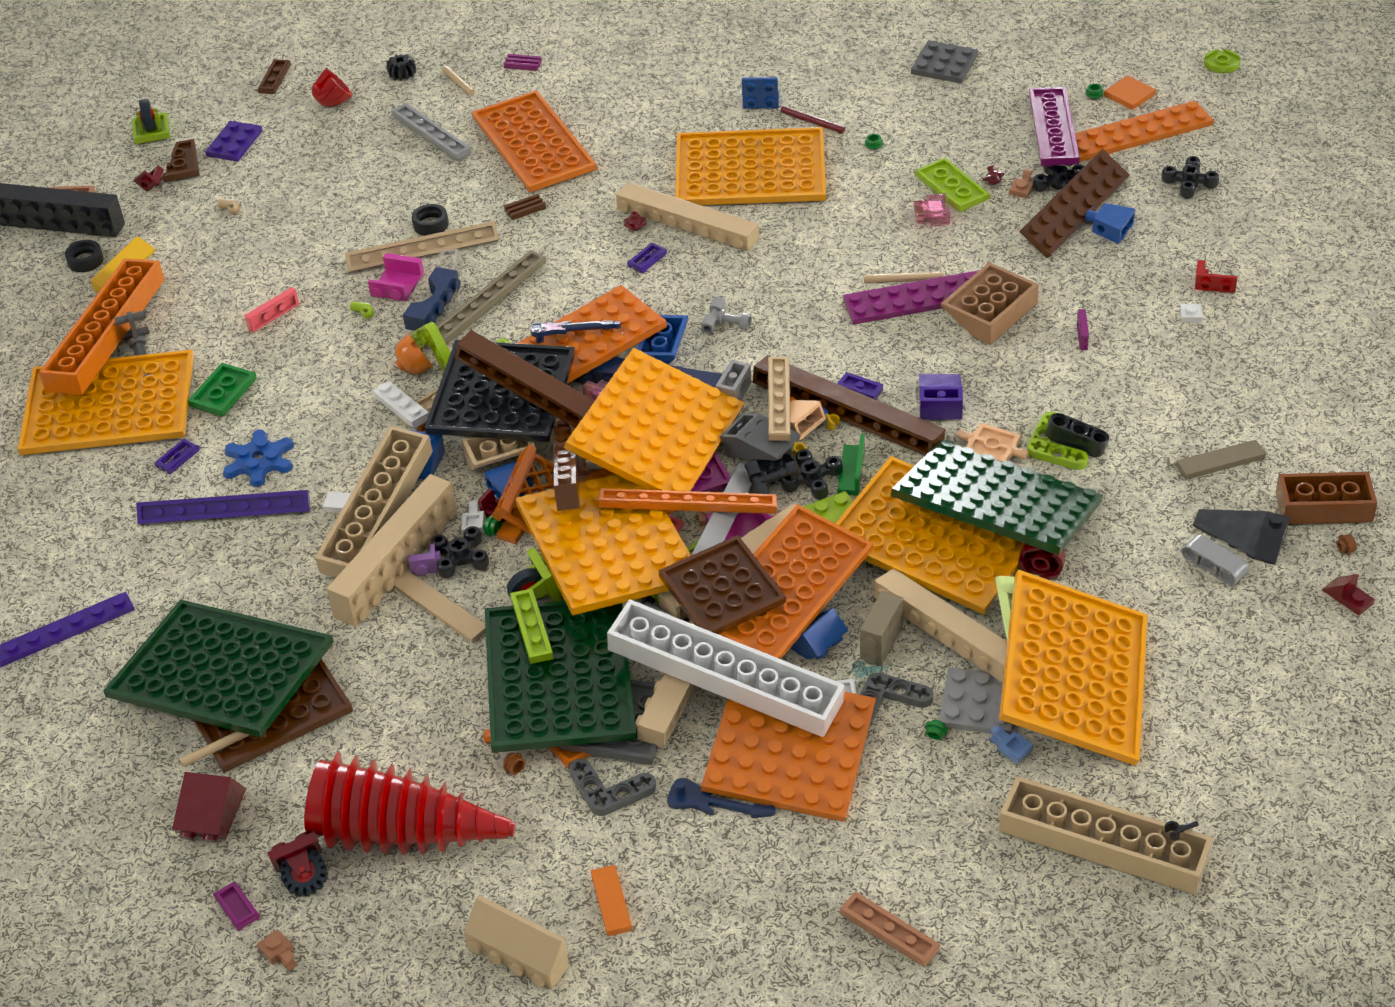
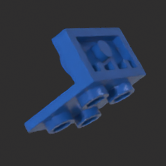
(760, 92)

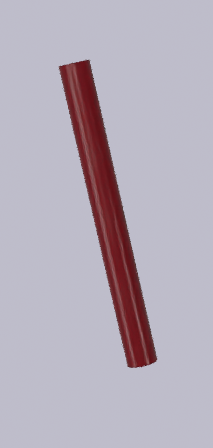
(812, 119)

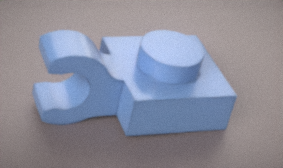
(1012, 746)

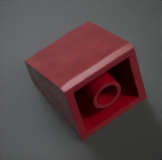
(207, 806)

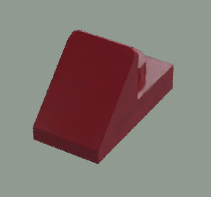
(1346, 592)

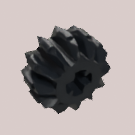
(401, 66)

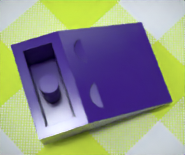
(940, 396)

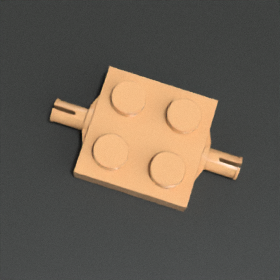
(994, 441)

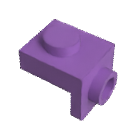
(424, 563)

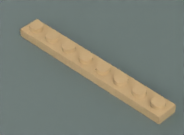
(423, 245)

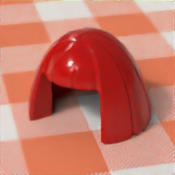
(330, 89)

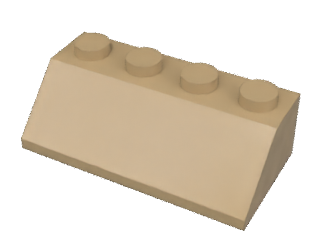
(516, 943)

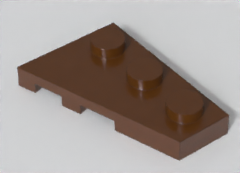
(183, 162)

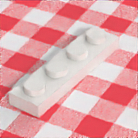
(401, 404)

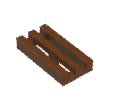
(524, 207)

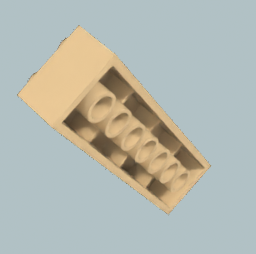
(375, 497)
(386, 554)
(1104, 835)

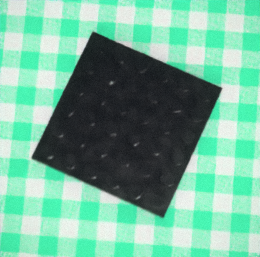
(482, 408)

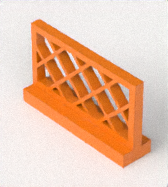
(518, 480)

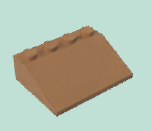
(991, 302)

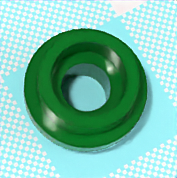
(1094, 91)
(873, 141)
(491, 526)
(935, 729)

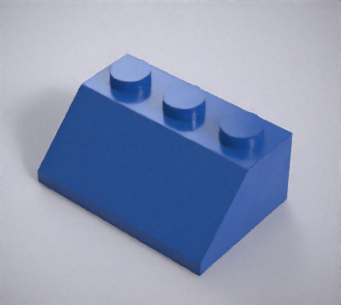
(666, 342)

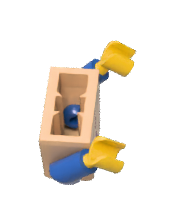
(806, 417)

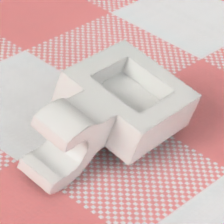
(474, 517)

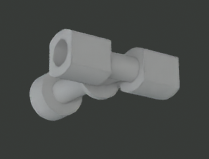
(718, 316)

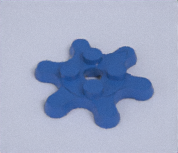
(258, 468)

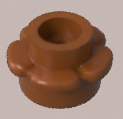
(1346, 544)
(512, 761)

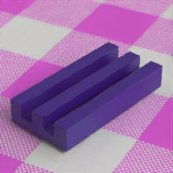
(649, 258)
(179, 457)

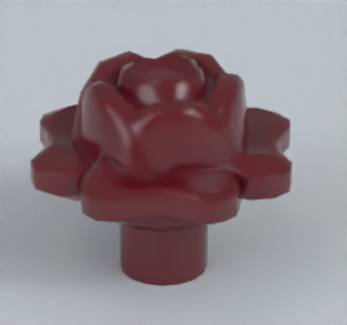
(993, 177)
(634, 221)

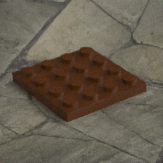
(722, 586)

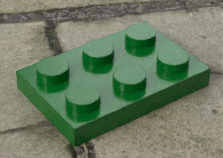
(222, 389)

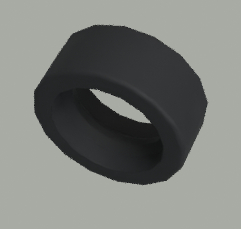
(427, 211)
(85, 264)

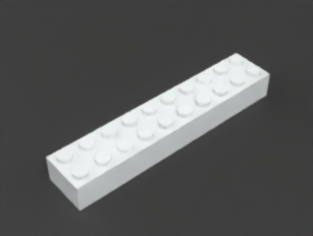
(726, 667)

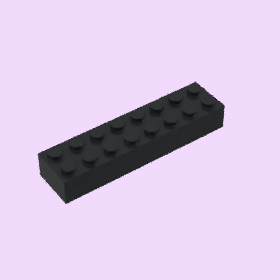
(60, 210)

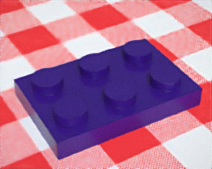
(233, 141)

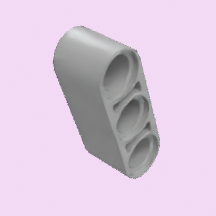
(1215, 559)

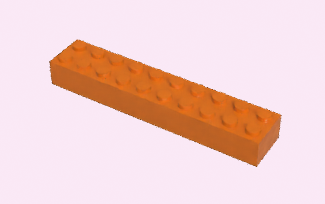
(96, 333)

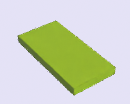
(959, 188)

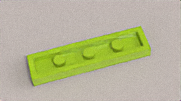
(531, 626)

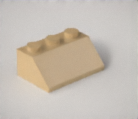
(488, 451)

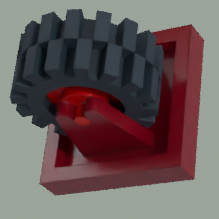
(300, 864)

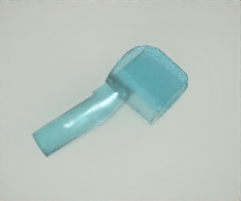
(861, 669)

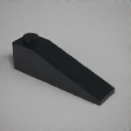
(1253, 532)

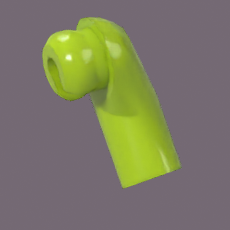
(364, 308)

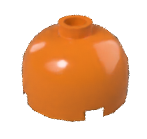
(411, 357)

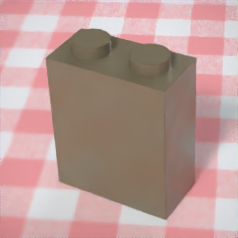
(881, 628)

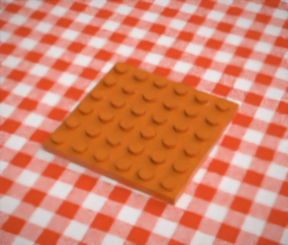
(787, 766)

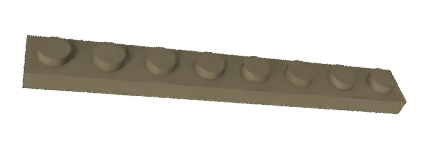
(490, 295)

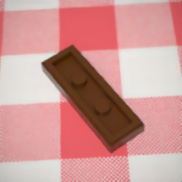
(274, 76)

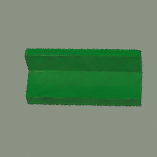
(852, 468)

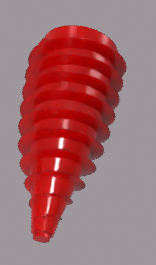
(392, 810)

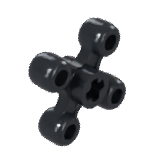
(1057, 177)
(1190, 177)
(812, 474)
(460, 552)

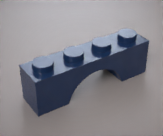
(442, 285)

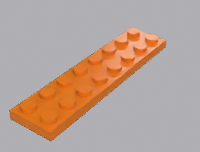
(1142, 129)

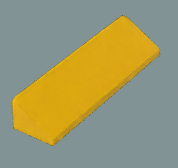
(134, 250)

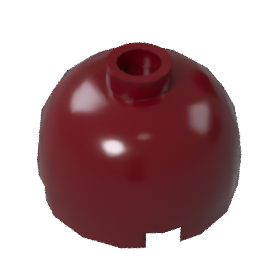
(1041, 562)

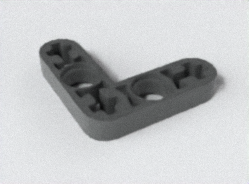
(880, 691)
(609, 795)

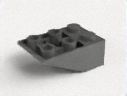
(750, 439)

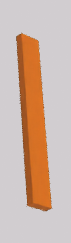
(687, 501)

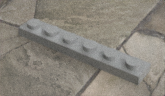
(431, 131)

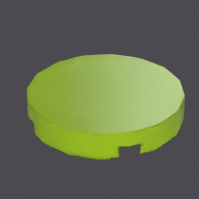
(1222, 61)

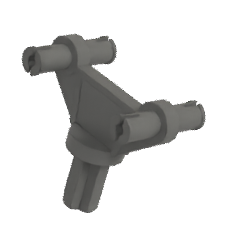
(137, 340)

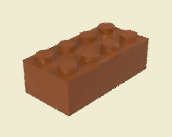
(1326, 497)

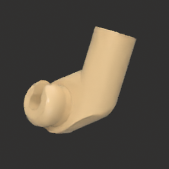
(231, 205)

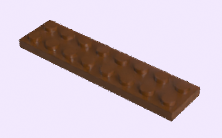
(1069, 206)

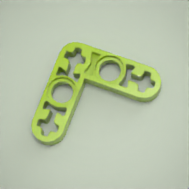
(431, 336)
(1044, 444)

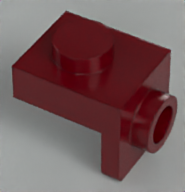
(149, 180)
(488, 503)

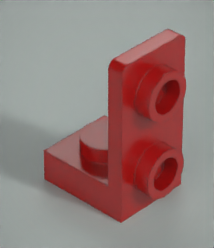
(1213, 282)

